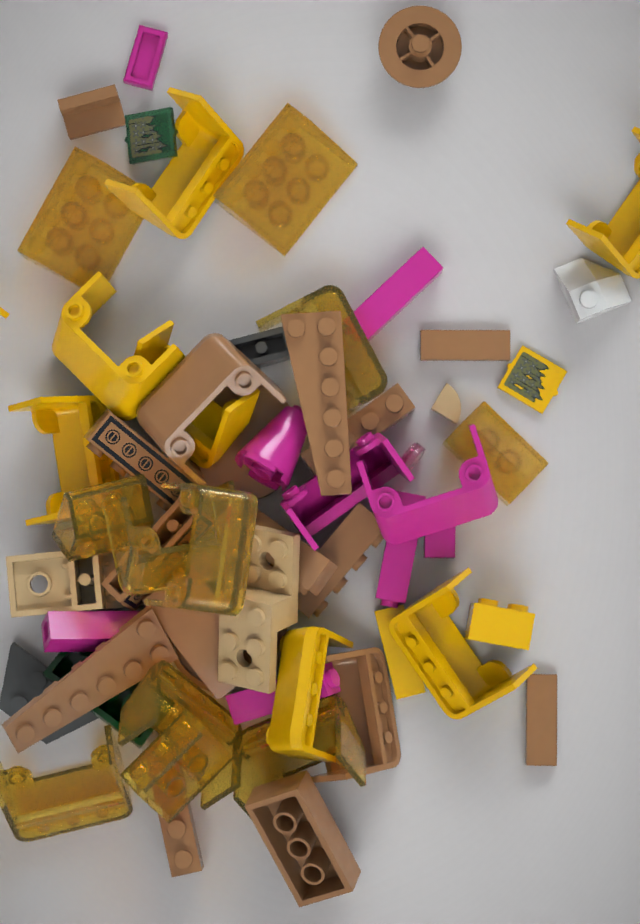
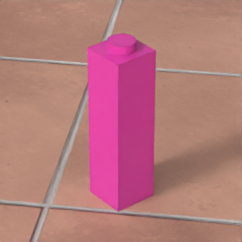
(397, 292)
(397, 565)
(81, 629)
(253, 704)

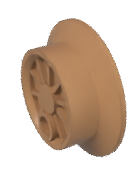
(419, 46)

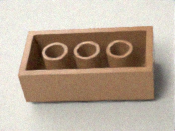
(303, 838)

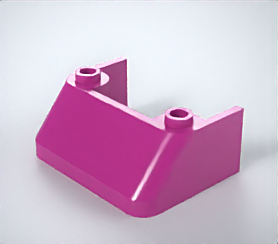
(456, 507)
(313, 512)

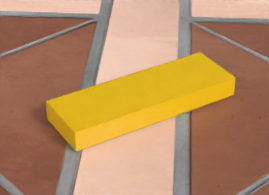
(403, 675)

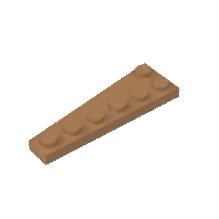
(319, 375)
(95, 680)

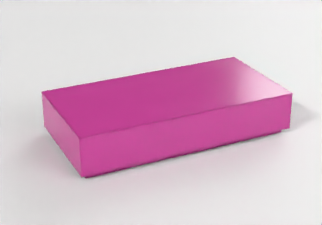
(145, 57)

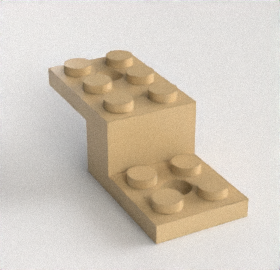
(70, 584)
(267, 608)

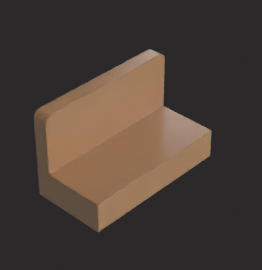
(92, 112)

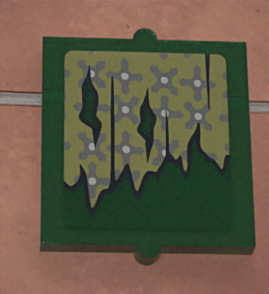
(151, 135)

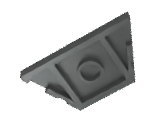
(26, 681)

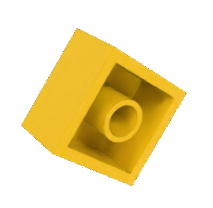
(500, 625)

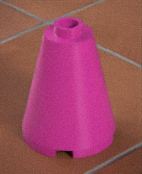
(275, 449)

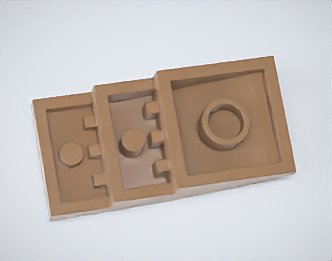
(197, 640)

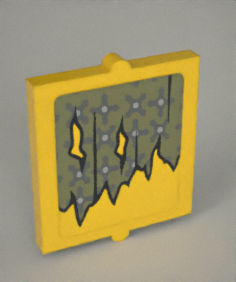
(532, 379)

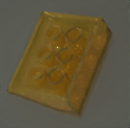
(285, 180)
(81, 223)

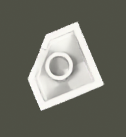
(591, 289)

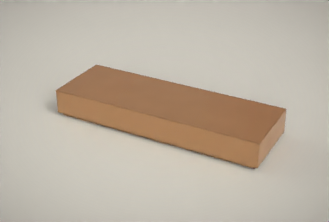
(465, 345)
(541, 720)

